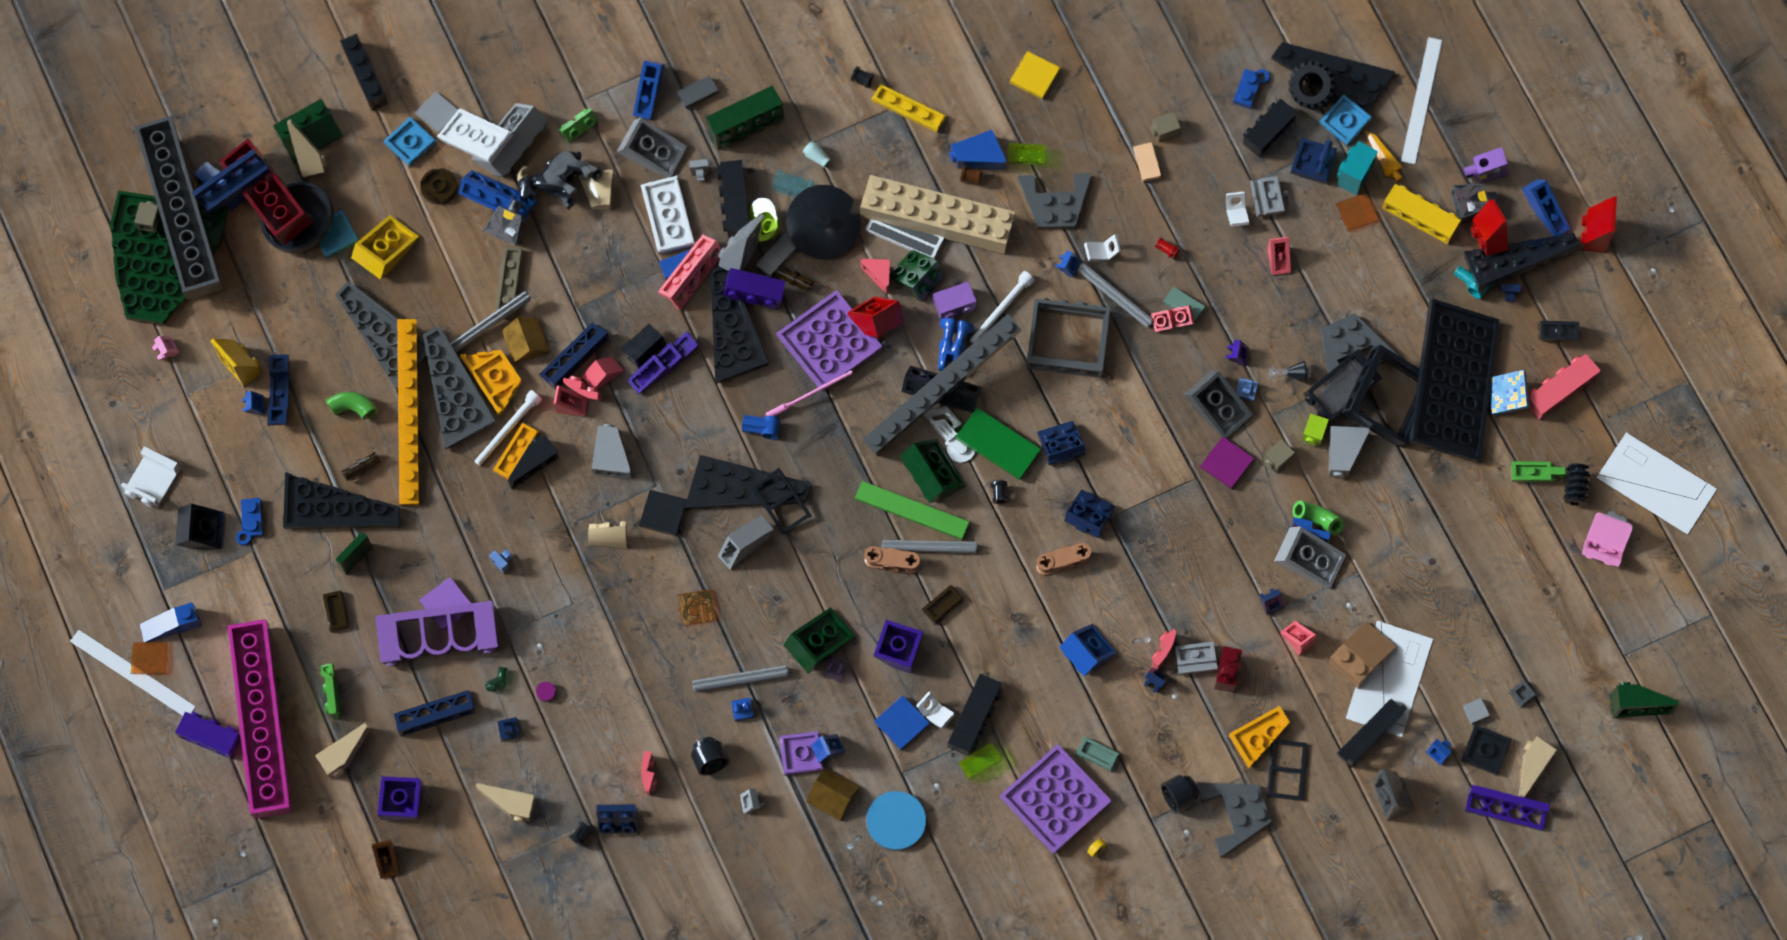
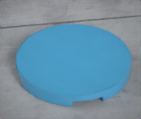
(896, 820)

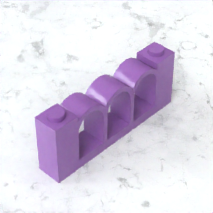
(389, 636)

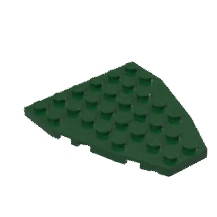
(145, 262)

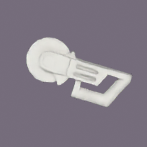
(956, 450)

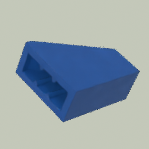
(978, 152)

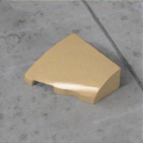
(599, 192)
(608, 535)

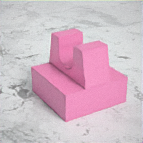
(166, 347)

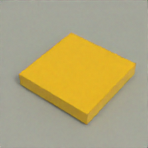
(1034, 75)

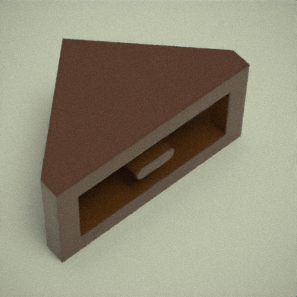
(386, 858)

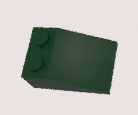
(818, 640)
(1637, 701)

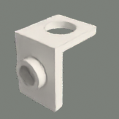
(1236, 212)
(1102, 250)
(935, 712)

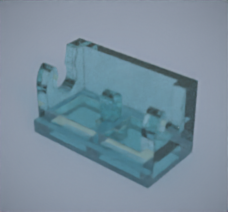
(789, 184)

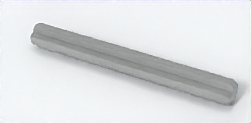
(1115, 295)
(490, 321)
(931, 546)
(740, 678)

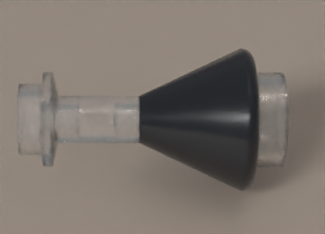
(1299, 371)

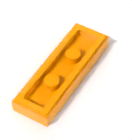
(515, 450)

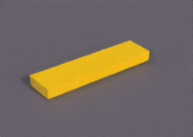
(908, 108)

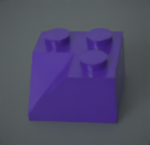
(898, 646)
(400, 798)

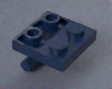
(1314, 160)
(1061, 443)
(1089, 513)
(617, 818)

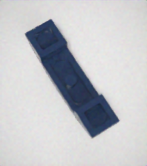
(279, 390)

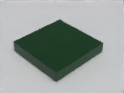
(354, 553)

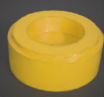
(1096, 848)

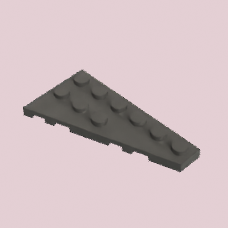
(377, 329)
(456, 397)

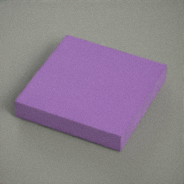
(442, 596)
(798, 753)

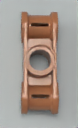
(1063, 559)
(892, 560)

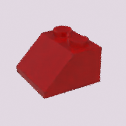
(1490, 229)
(877, 316)

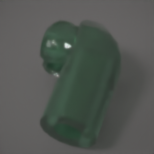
(498, 682)

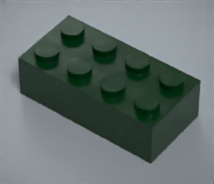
(745, 117)

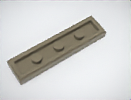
(509, 277)

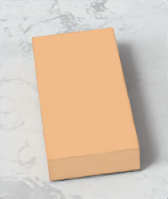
(1147, 162)

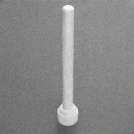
(1025, 280)
(531, 400)

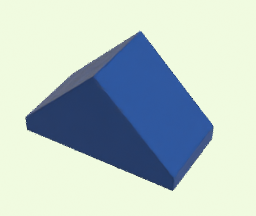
(827, 747)

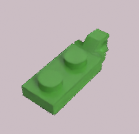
(1535, 471)
(331, 690)

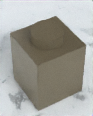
(1165, 127)
(147, 217)
(1278, 456)

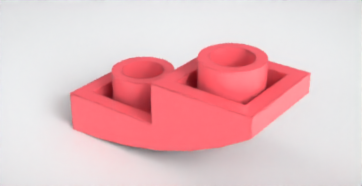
(1173, 318)
(578, 386)
(1166, 644)
(648, 778)

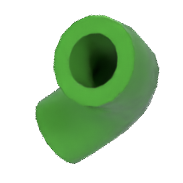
(352, 401)
(1320, 516)

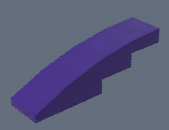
(663, 363)

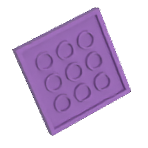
(828, 341)
(1055, 799)

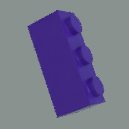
(754, 288)
(208, 734)

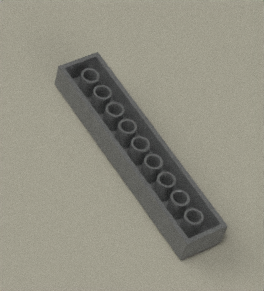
(179, 208)

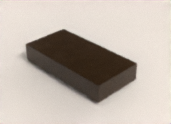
(942, 604)
(335, 611)

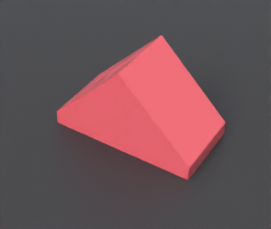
(1279, 255)
(878, 271)
(602, 372)
(569, 402)
(1299, 637)

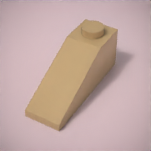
(307, 154)
(340, 754)
(1534, 760)
(513, 803)

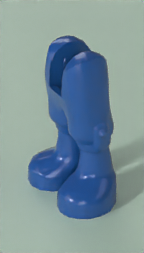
(948, 350)

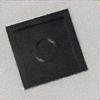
(663, 513)
(1486, 750)

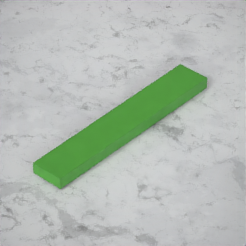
(911, 510)

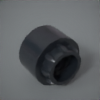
(709, 756)
(1180, 792)

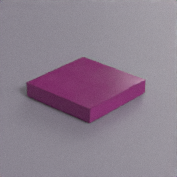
(1226, 462)

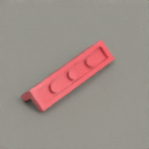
(689, 269)

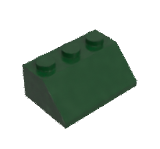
(314, 122)
(932, 470)

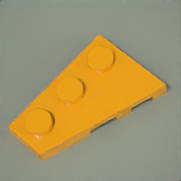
(1258, 735)

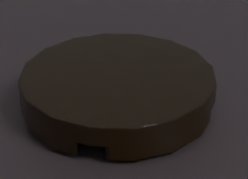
(438, 186)

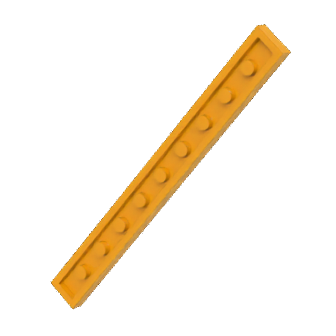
(408, 412)

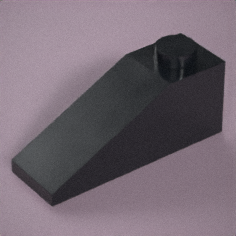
(535, 458)

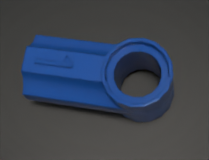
(766, 427)

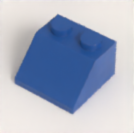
(1087, 649)

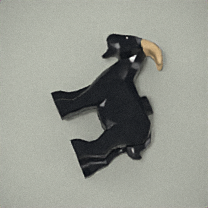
(557, 177)

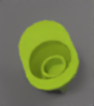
(771, 224)

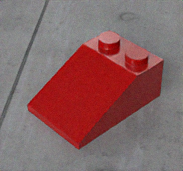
(1599, 225)

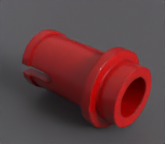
(1167, 248)

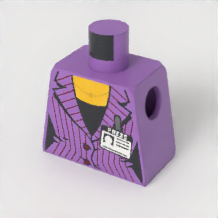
(1488, 166)

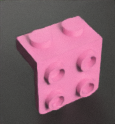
(1607, 539)

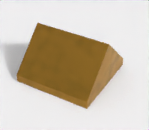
(525, 339)
(832, 794)

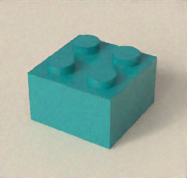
(1356, 167)

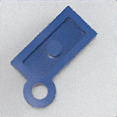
(1248, 87)
(251, 520)

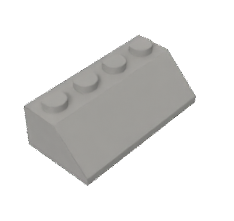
(524, 124)

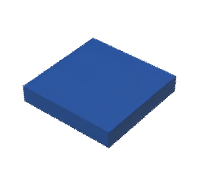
(901, 722)

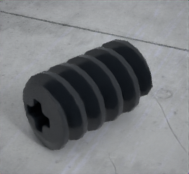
(1575, 484)

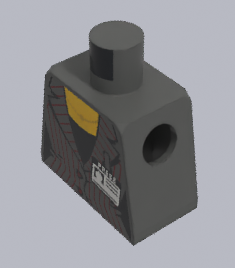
(1469, 200)
(507, 223)

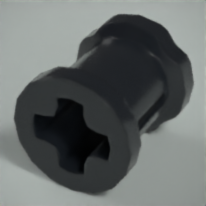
(862, 77)
(999, 492)
(581, 834)

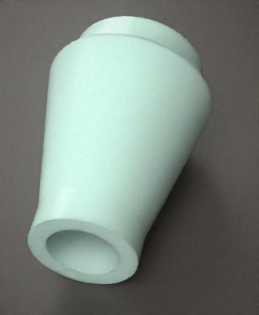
(816, 154)

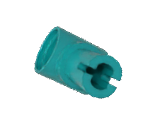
(1467, 278)

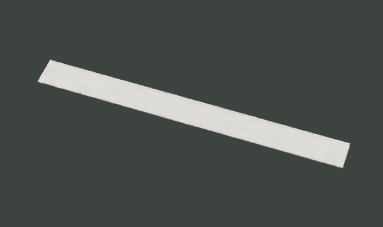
(1421, 100)
(124, 668)

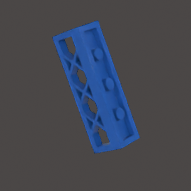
(482, 193)

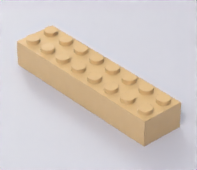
(937, 214)

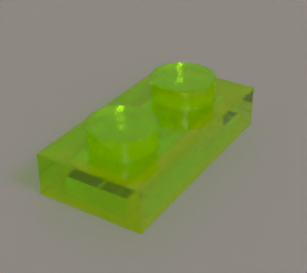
(1027, 153)
(979, 761)

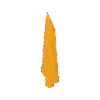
(1388, 162)

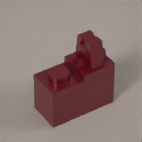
(1228, 669)

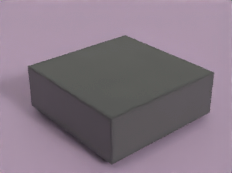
(1522, 693)

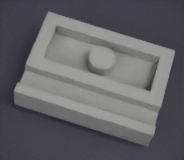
(1267, 196)
(1195, 658)

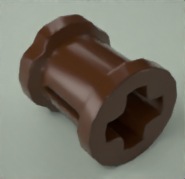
(971, 175)

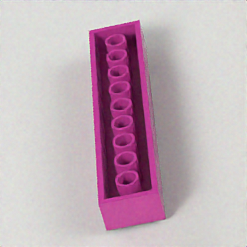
(260, 719)

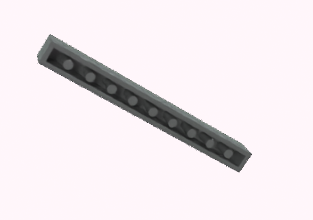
(942, 384)

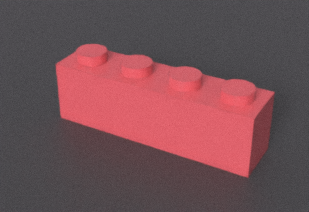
(1562, 386)

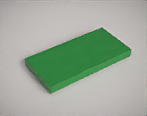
(997, 443)

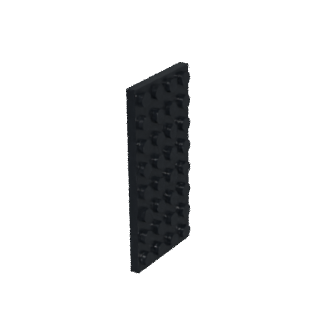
(1454, 381)

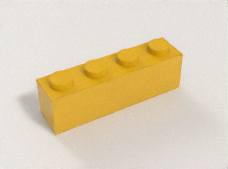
(1421, 213)

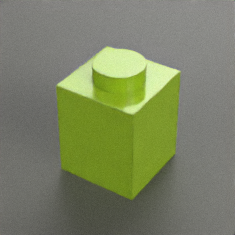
(1314, 430)

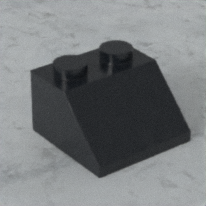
(199, 527)

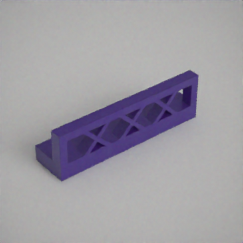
(1510, 801)

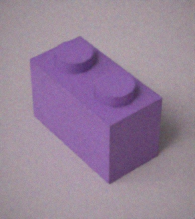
(954, 301)

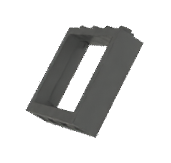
(1061, 365)

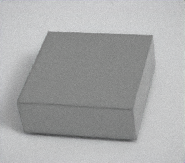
(1476, 711)

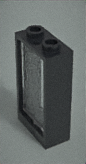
(1333, 390)

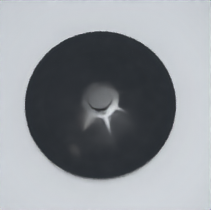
(320, 210)
(823, 222)

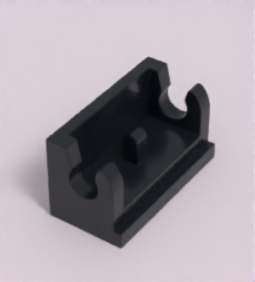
(1558, 330)
(644, 346)

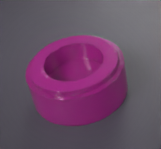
(545, 691)

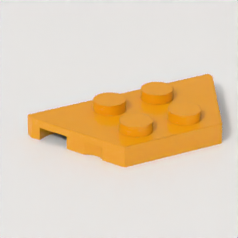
(494, 377)

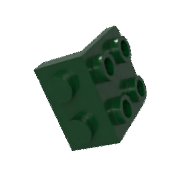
(918, 273)

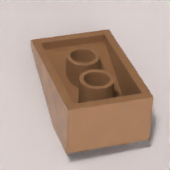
(1361, 654)

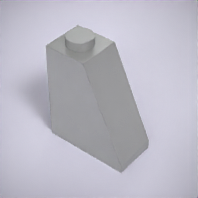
(1344, 449)
(609, 454)
(744, 541)

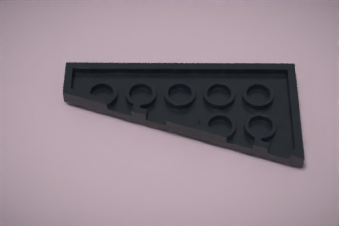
(1354, 79)
(1517, 259)
(734, 336)
(730, 484)
(324, 506)

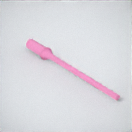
(784, 407)

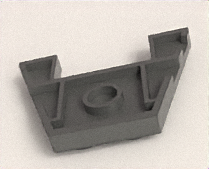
(1055, 209)
(1345, 337)
(1244, 809)

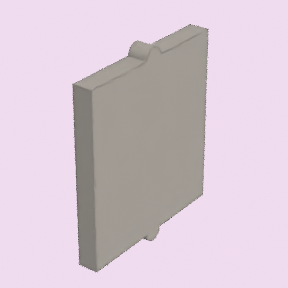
(436, 112)

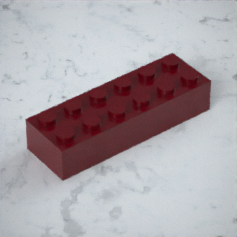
(272, 198)

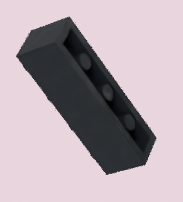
(363, 72)
(734, 196)
(974, 715)

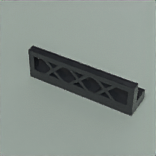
(958, 398)
(1371, 732)

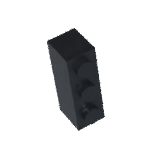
(1269, 127)

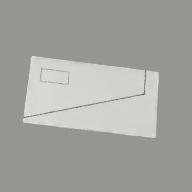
(1656, 483)
(1394, 679)

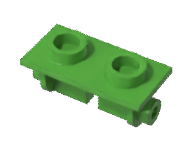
(582, 123)

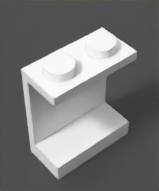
(152, 478)

